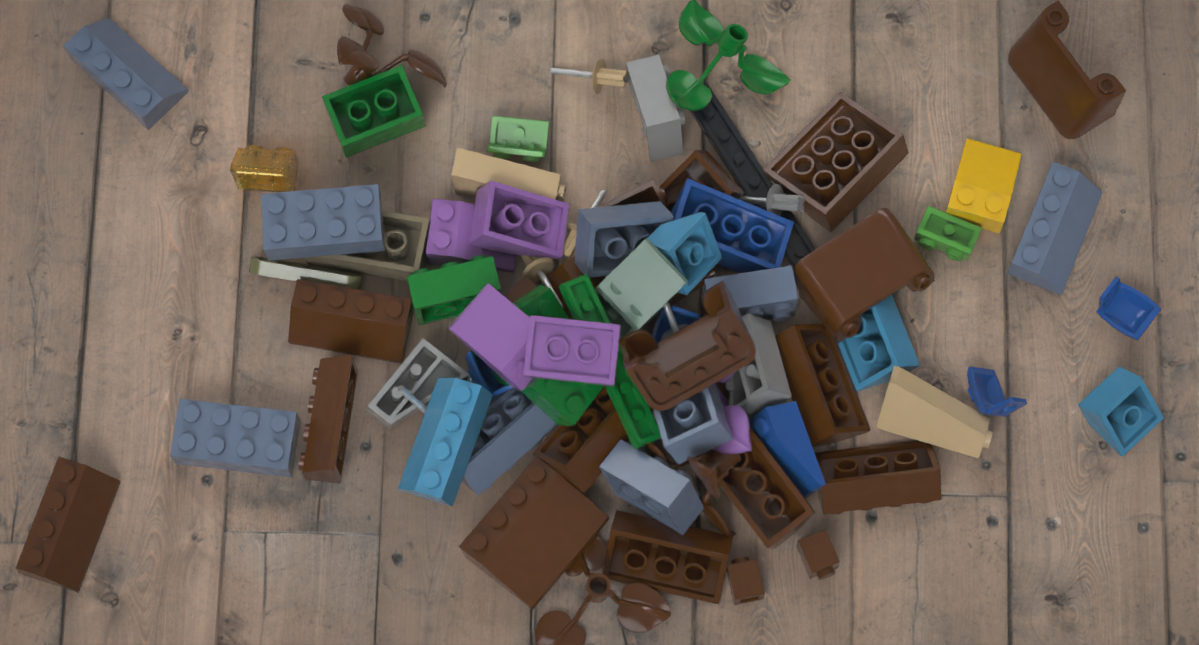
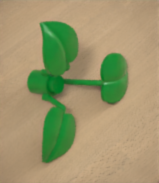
(702, 27)

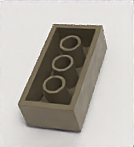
(404, 250)

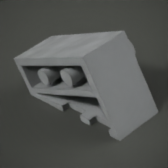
(657, 111)
(419, 377)
(764, 379)

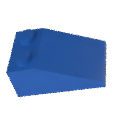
(787, 440)

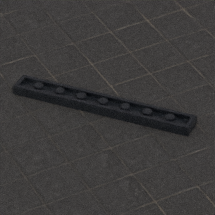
(746, 169)

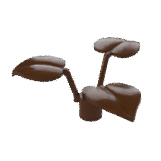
(364, 64)
(716, 464)
(638, 610)

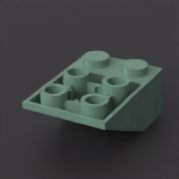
(639, 288)

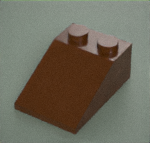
(702, 169)

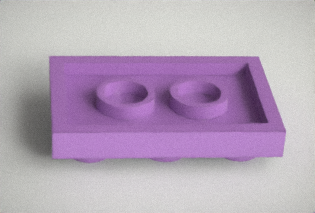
(571, 350)

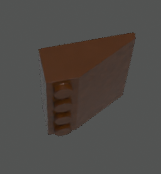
(837, 160)
(533, 533)

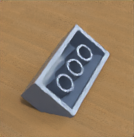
(125, 71)
(1056, 229)
(507, 433)

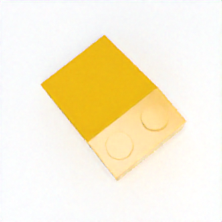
(984, 185)

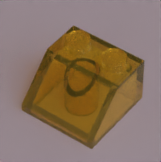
(265, 169)

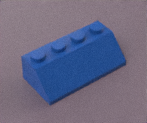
(745, 234)

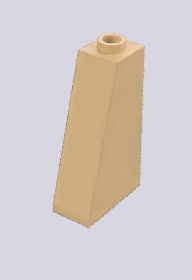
(474, 170)
(932, 416)

